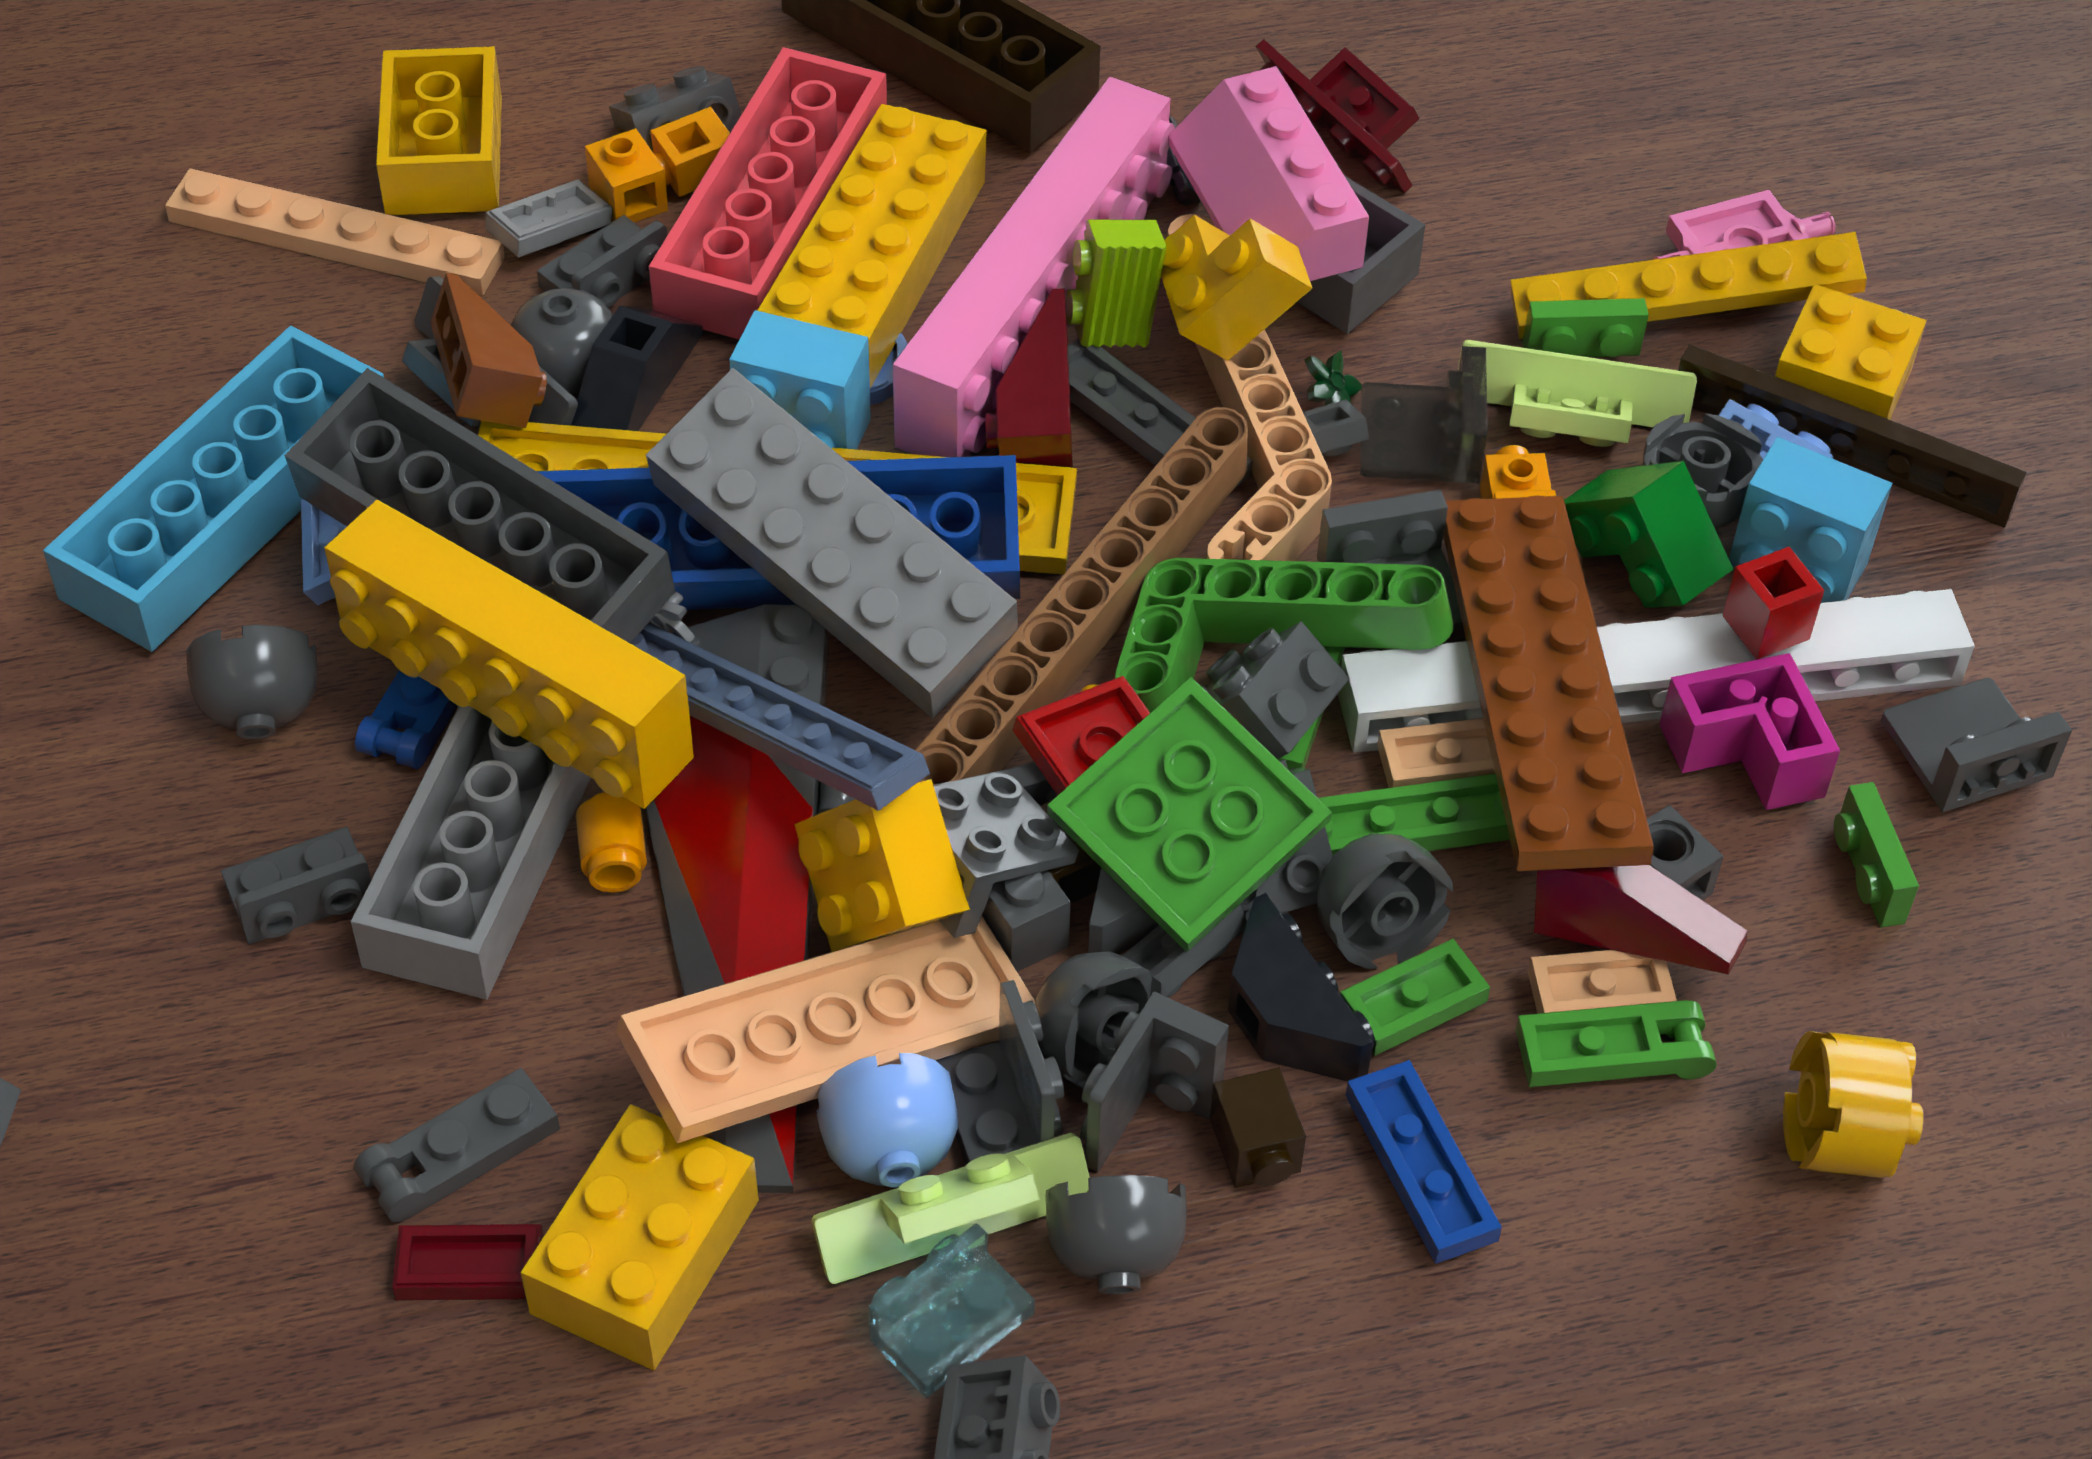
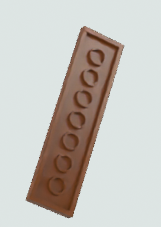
(1544, 686)

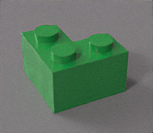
(1655, 526)

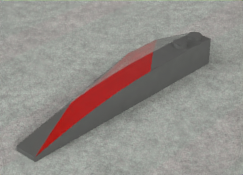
(732, 849)

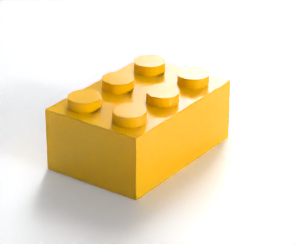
(439, 131)
(640, 1237)

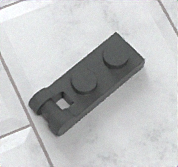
(457, 1146)

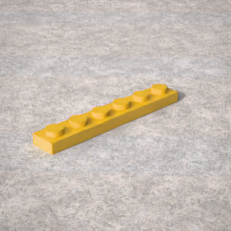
(1709, 279)

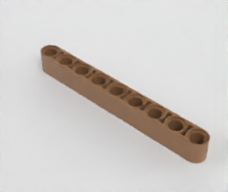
(1090, 598)

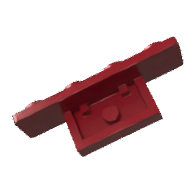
(1357, 107)

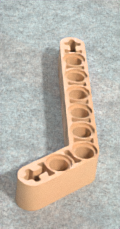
(1285, 455)

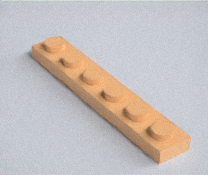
(332, 230)

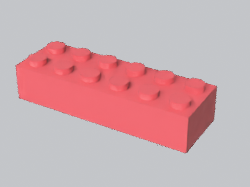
(763, 190)

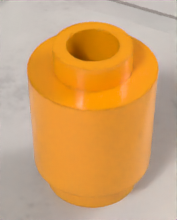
(611, 842)

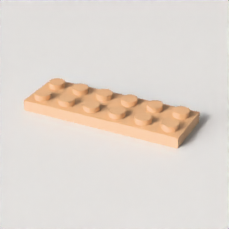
(789, 1029)

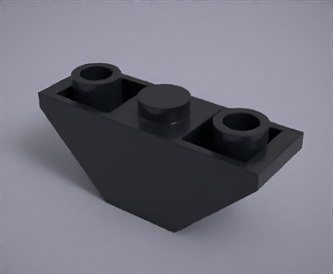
(632, 367)
(1293, 1003)

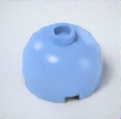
(888, 1118)

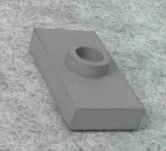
(548, 218)

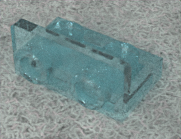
(947, 1310)

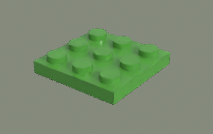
(1189, 813)

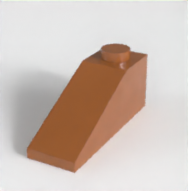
(484, 359)

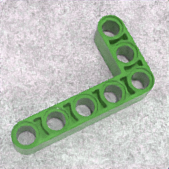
(1240, 599)

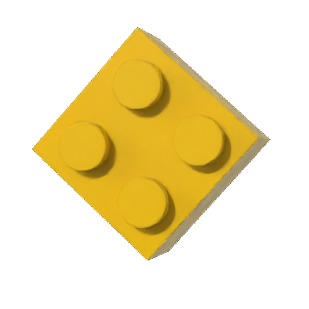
(1852, 350)
(881, 867)

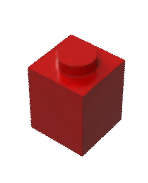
(1773, 603)

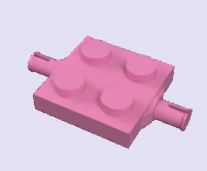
(1741, 223)

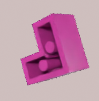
(1754, 716)

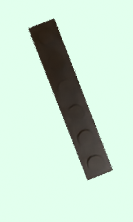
(1863, 438)

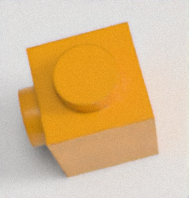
(627, 176)

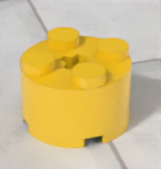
(1851, 1104)

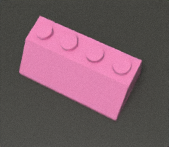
(1263, 160)

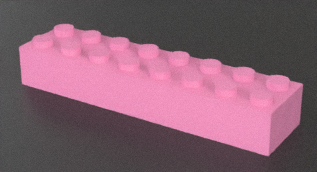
(1099, 171)

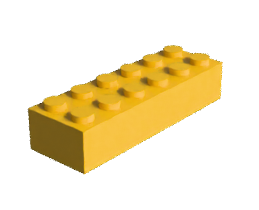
(883, 228)
(511, 654)

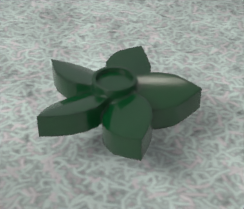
(1331, 382)

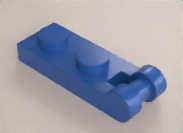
(410, 706)

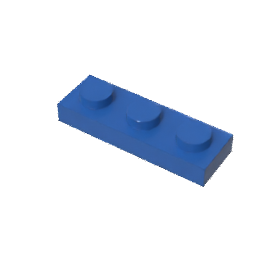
(1423, 1162)

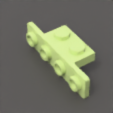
(1582, 394)
(920, 1213)

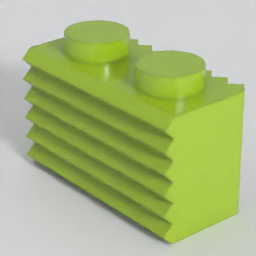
(1116, 282)

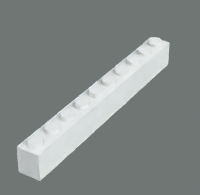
(1853, 652)

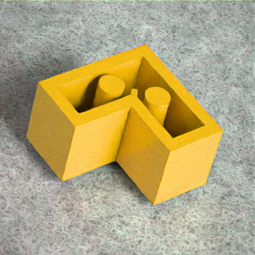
(1230, 285)

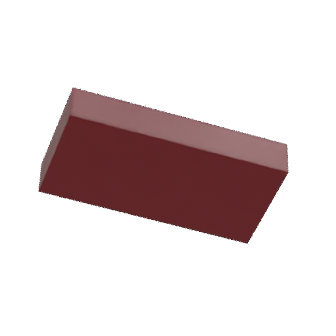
(463, 1261)

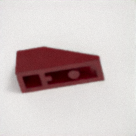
(1035, 394)
(1636, 914)

